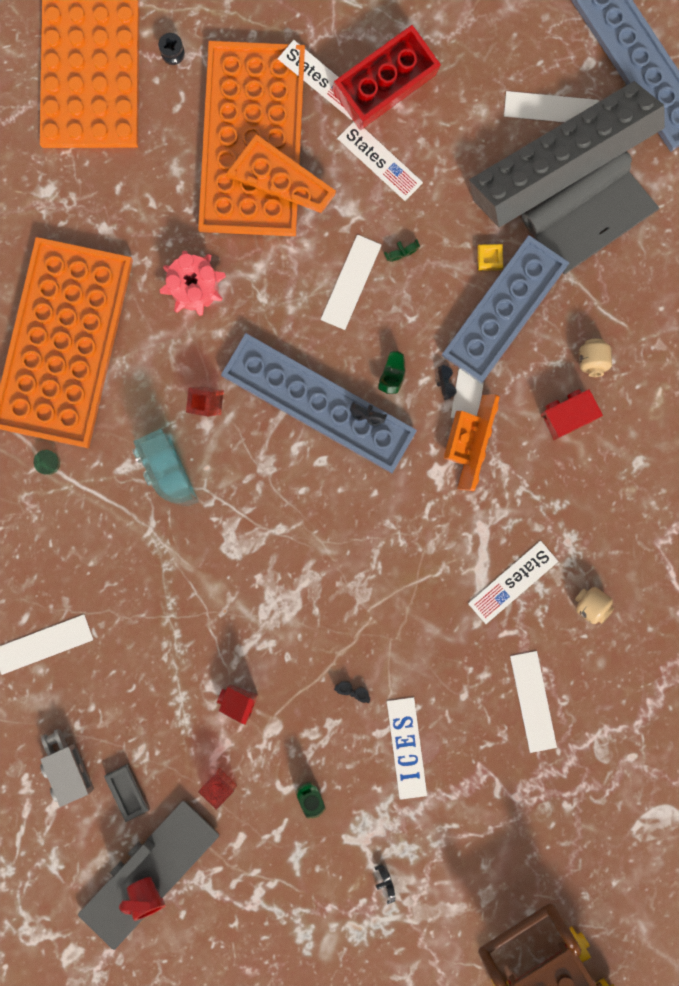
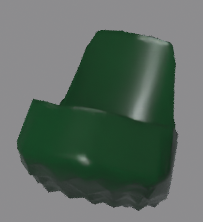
(393, 373)
(310, 799)

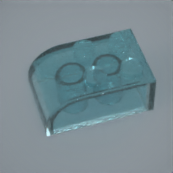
(164, 468)

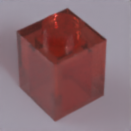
(204, 401)
(217, 788)

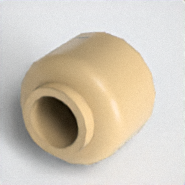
(595, 357)
(594, 605)

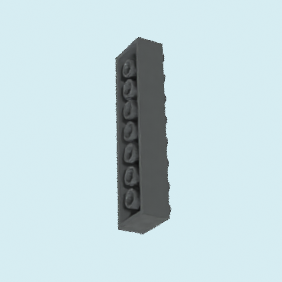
(567, 153)

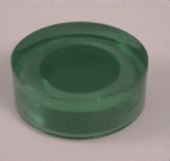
(46, 462)

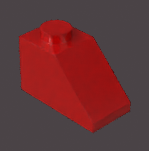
(237, 703)

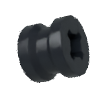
(169, 54)

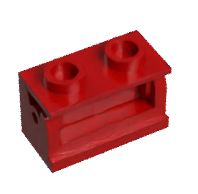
(571, 414)

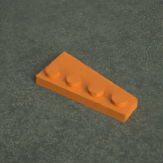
(276, 173)

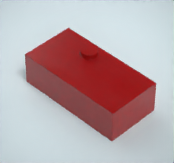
(386, 77)

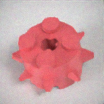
(196, 295)

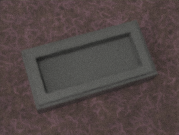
(127, 792)

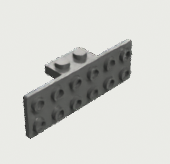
(163, 857)

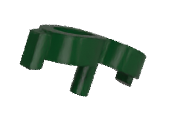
(402, 252)

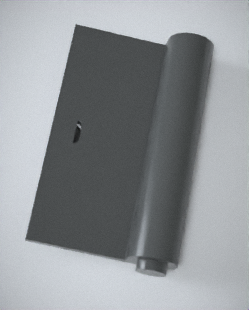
(578, 214)

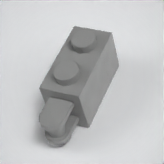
(64, 770)

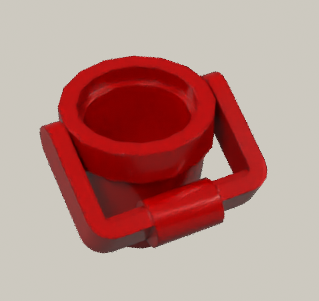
(143, 899)

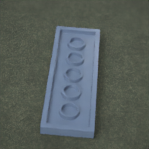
(505, 309)

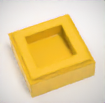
(490, 257)

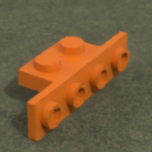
(469, 440)

